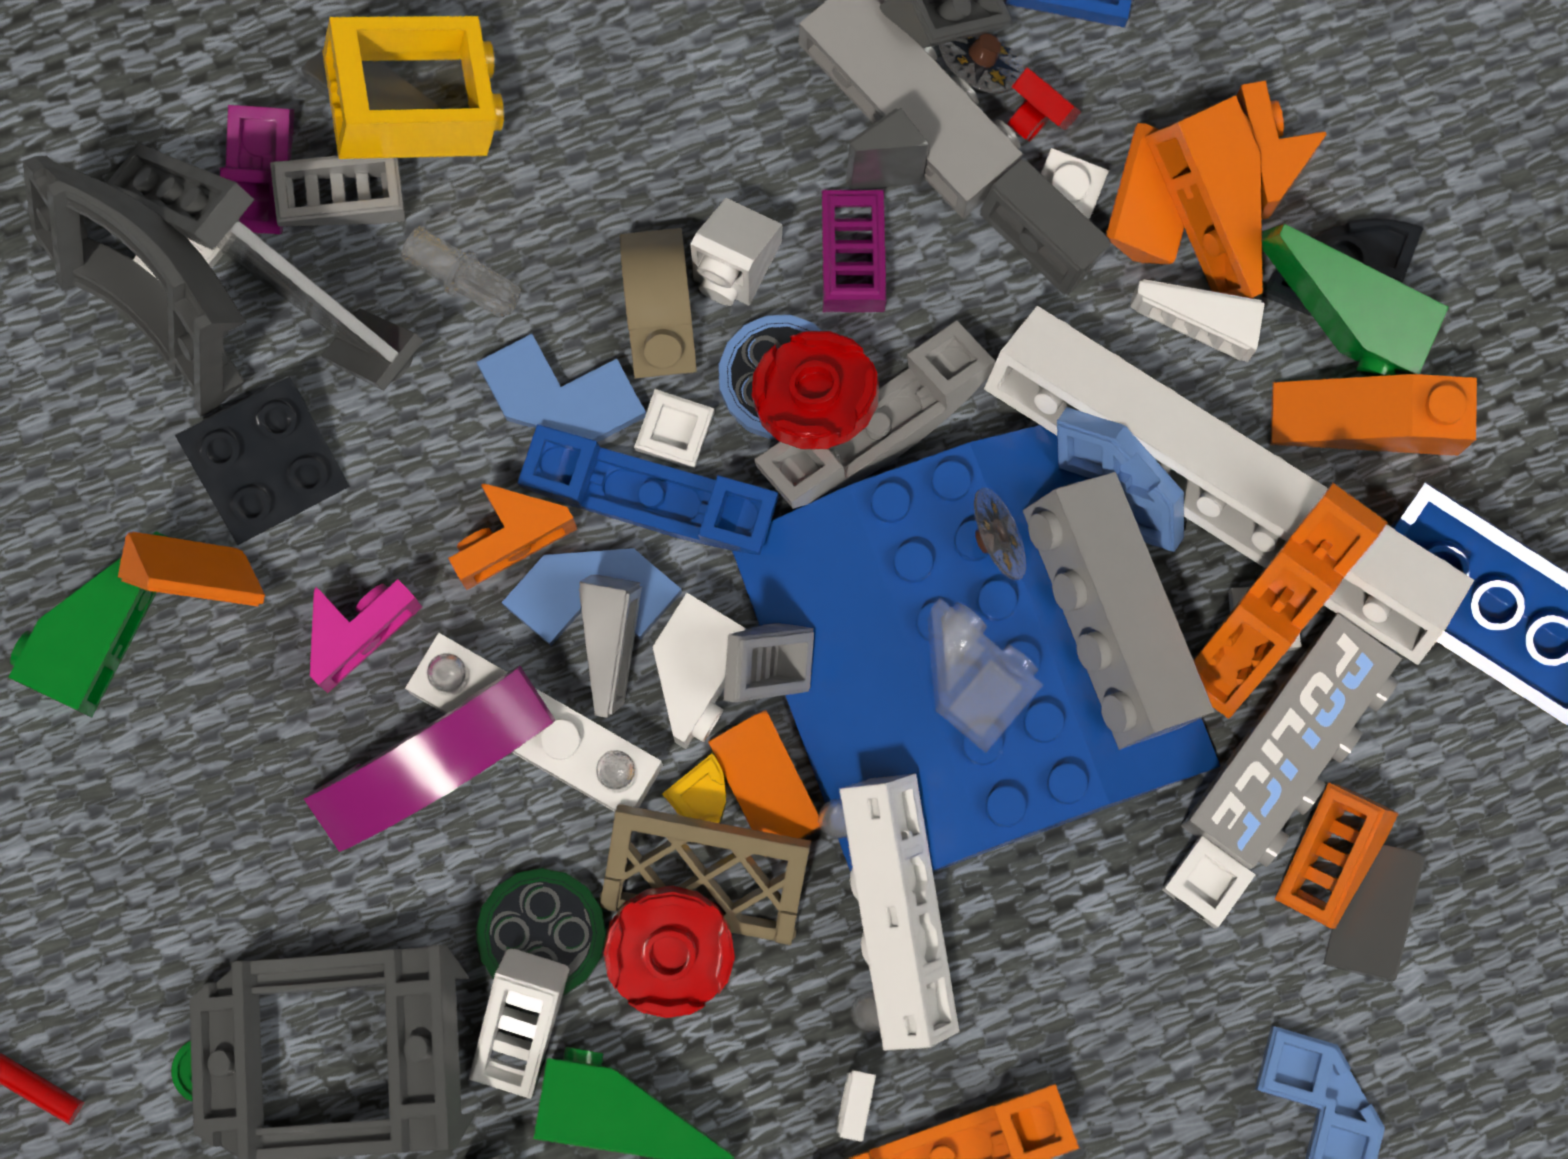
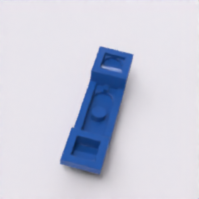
(647, 493)

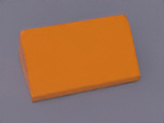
(1144, 214)
(189, 569)
(765, 779)

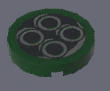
(546, 917)

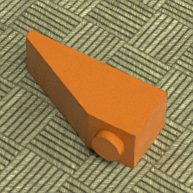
(1216, 189)
(1377, 413)

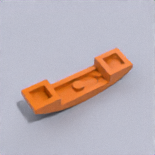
(1012, 1129)

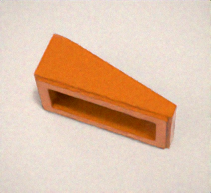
(1355, 865)

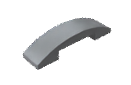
(909, 407)

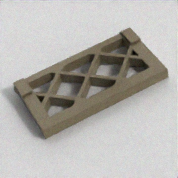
(739, 840)

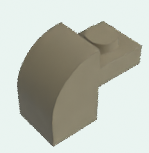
(657, 303)

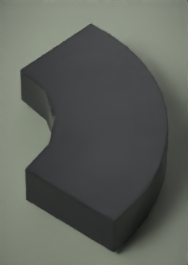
(1376, 242)

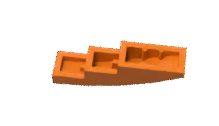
(1285, 597)

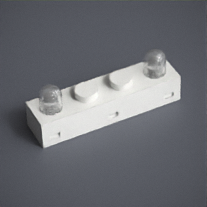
(568, 749)
(897, 910)

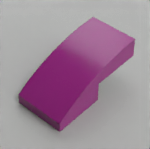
(253, 142)

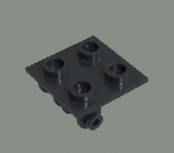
(262, 460)

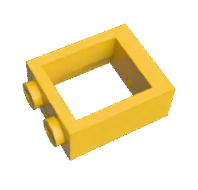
(409, 132)

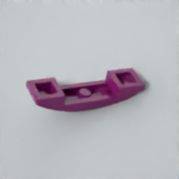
(431, 761)

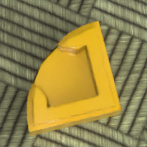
(699, 792)

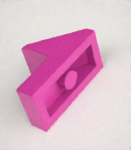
(343, 645)

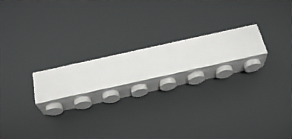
(1227, 479)

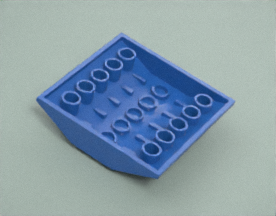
(866, 577)

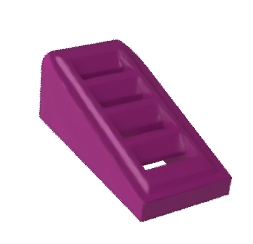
(853, 296)

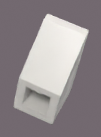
(734, 252)
(693, 667)

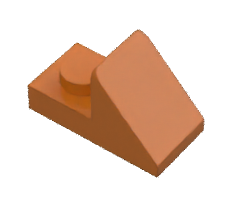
(1280, 158)
(527, 528)

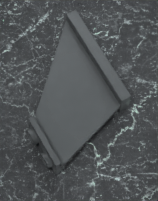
(208, 212)

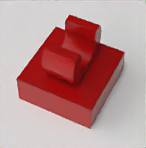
(1041, 105)

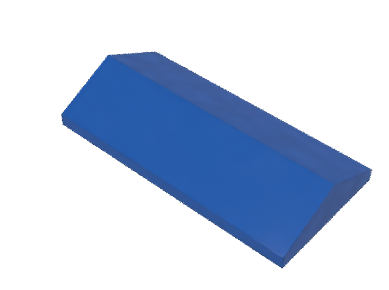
(1512, 608)

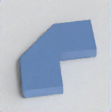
(531, 395)
(1100, 447)
(550, 597)
(1320, 1077)

